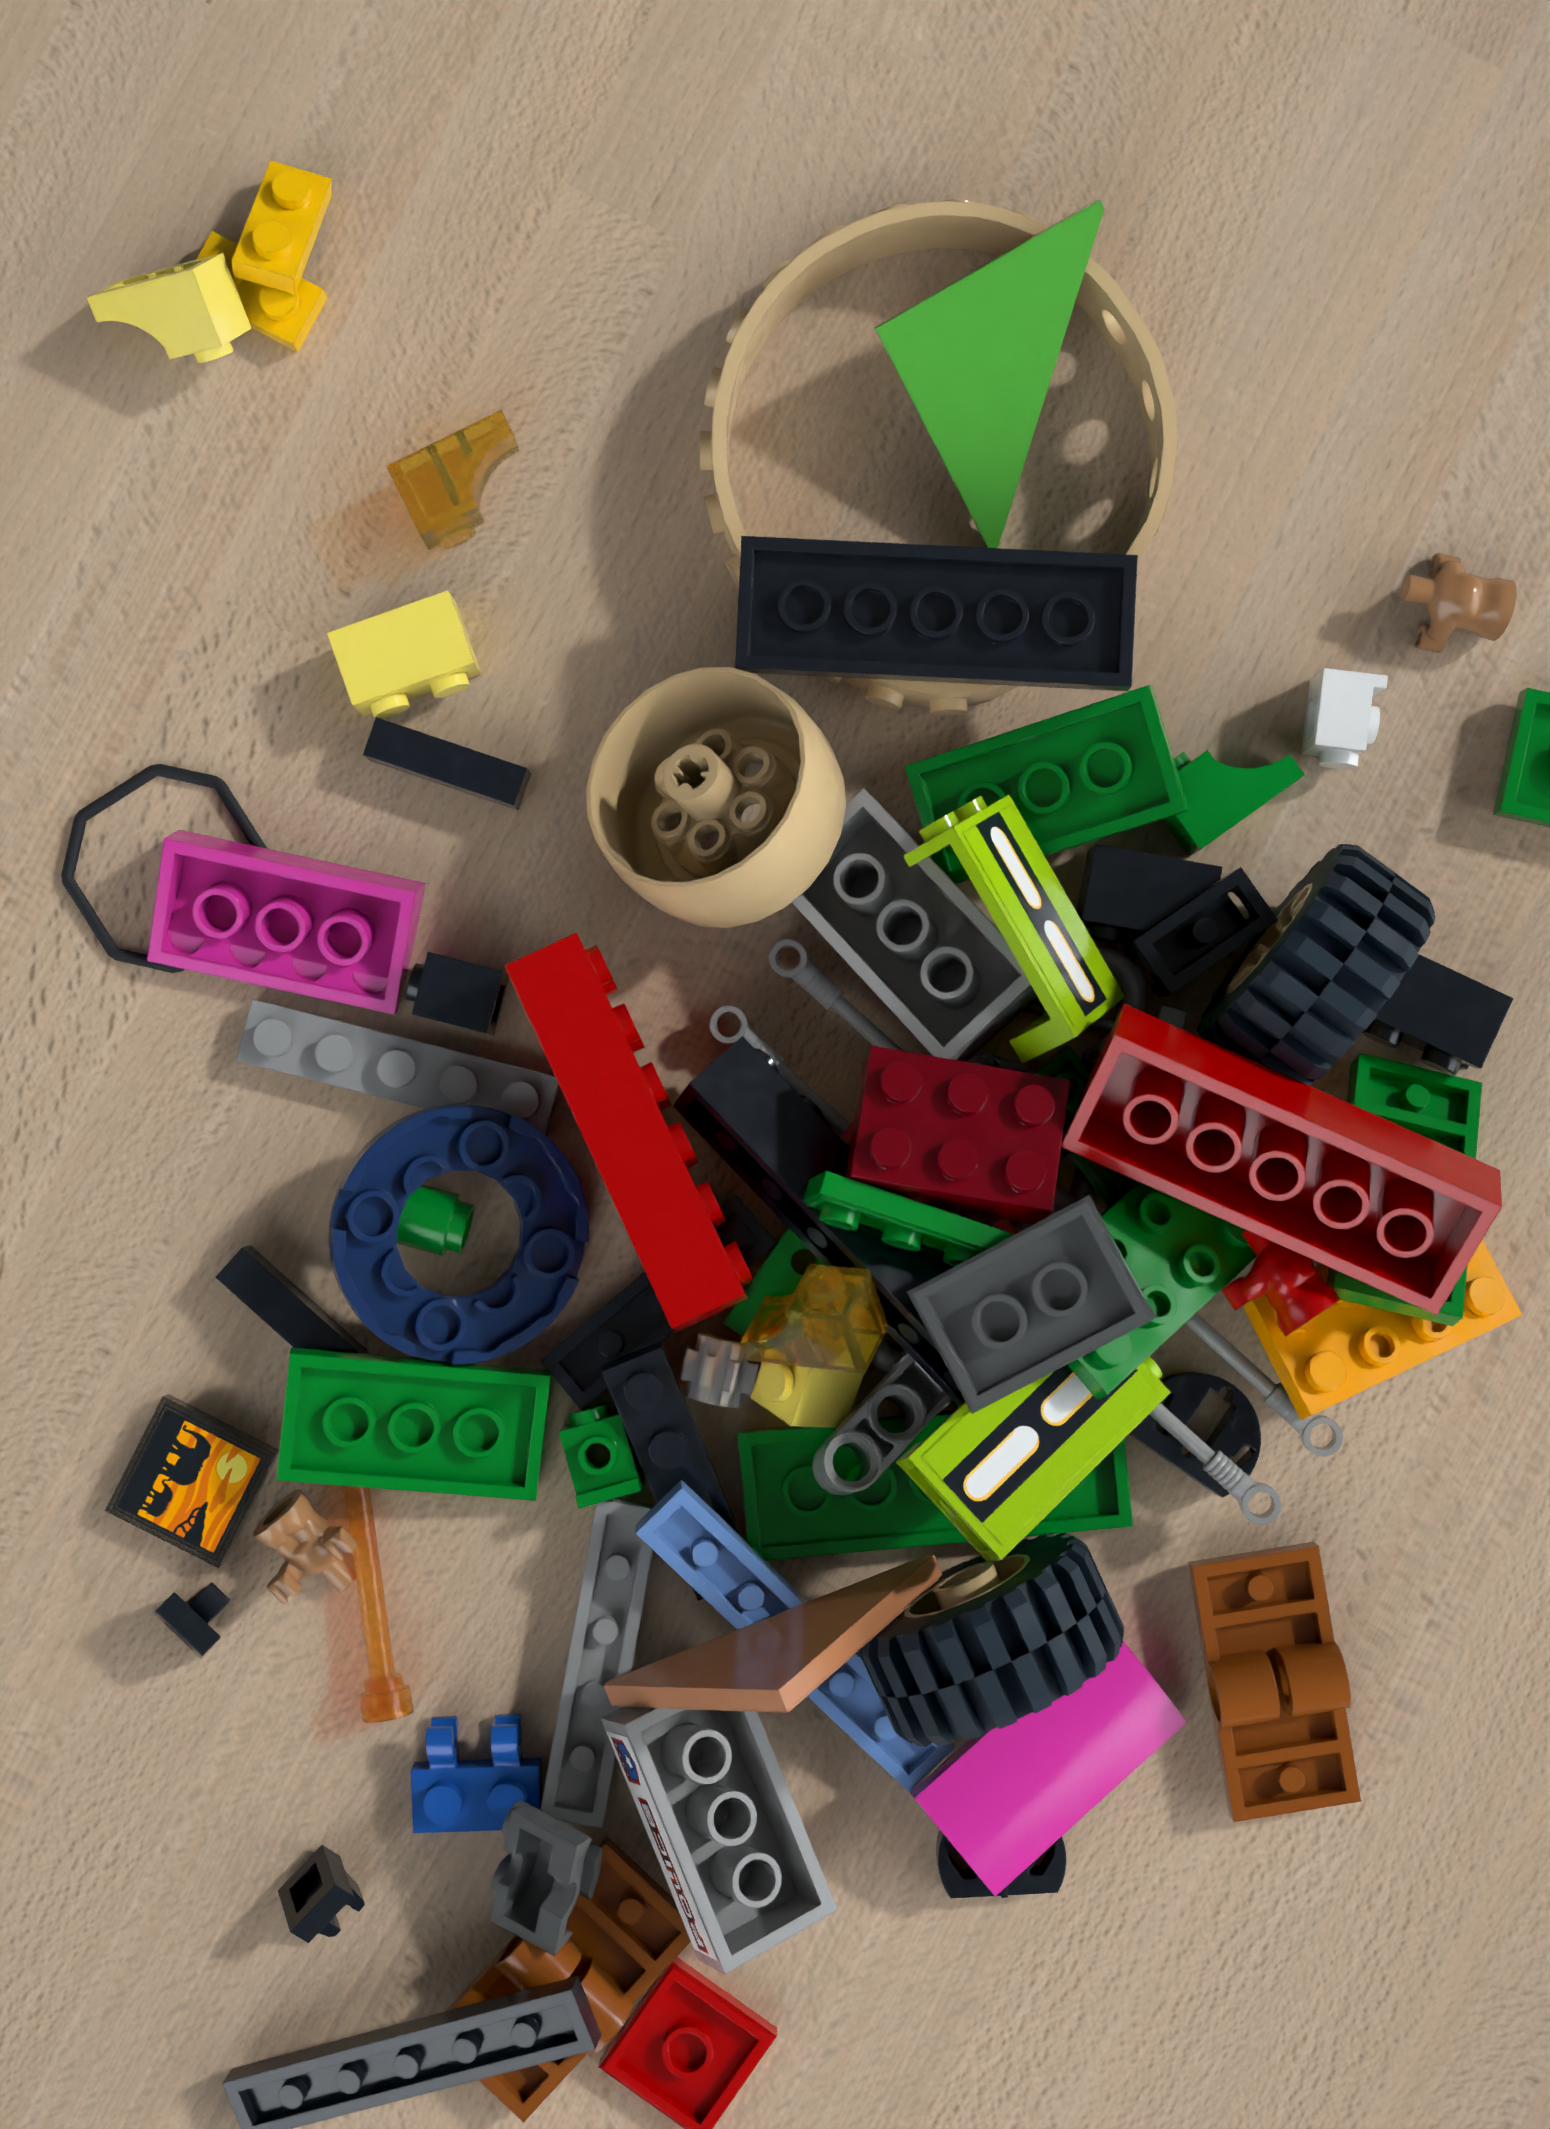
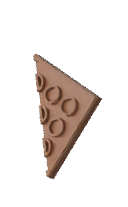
(780, 1657)

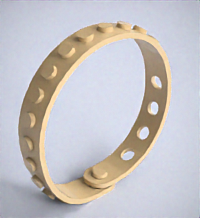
(917, 227)

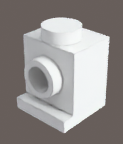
(1341, 716)

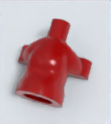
(1286, 1281)

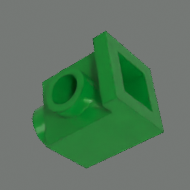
(600, 1482)

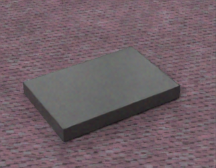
(1031, 1304)

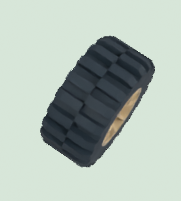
(1322, 967)
(995, 1642)

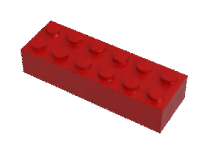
(626, 1133)
(1283, 1160)

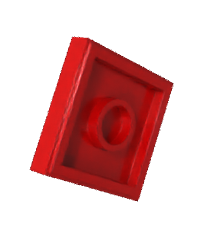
(688, 2047)

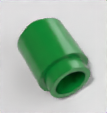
(435, 1221)

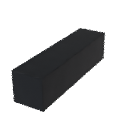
(447, 763)
(284, 1304)

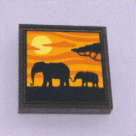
(192, 1480)

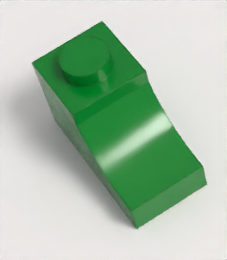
(1224, 796)

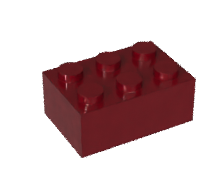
(958, 1134)

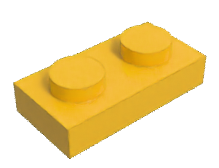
(282, 227)
(270, 310)

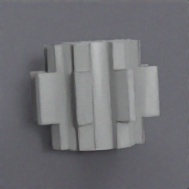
(718, 1371)

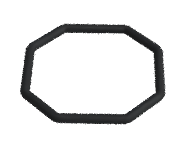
(109, 799)

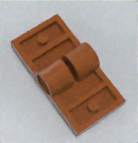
(1275, 1681)
(615, 1949)

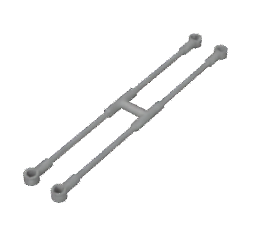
(1215, 1463)

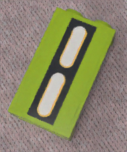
(1031, 916)
(1025, 1453)

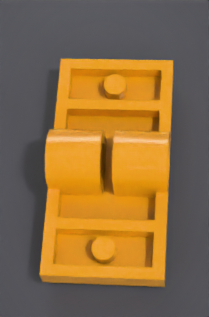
(1362, 1345)

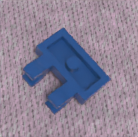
(472, 1793)

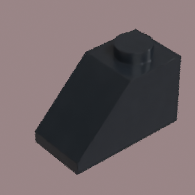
(1134, 890)

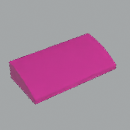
(284, 921)
(1032, 1781)

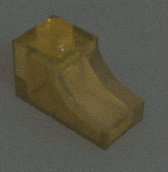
(448, 477)
(825, 1324)

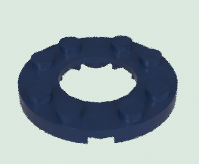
(522, 1298)

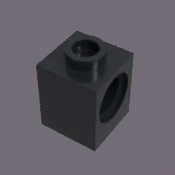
(457, 992)

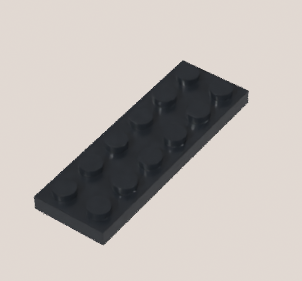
(936, 613)

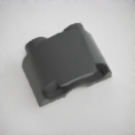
(542, 1876)

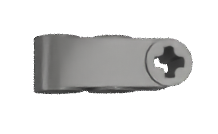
(918, 1399)

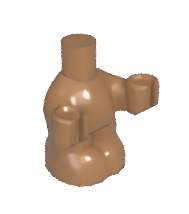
(1459, 602)
(306, 1544)

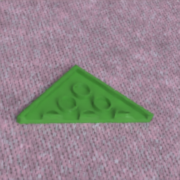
(985, 357)

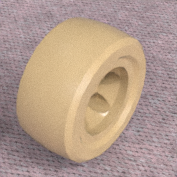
(687, 754)

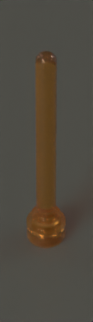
(384, 1692)

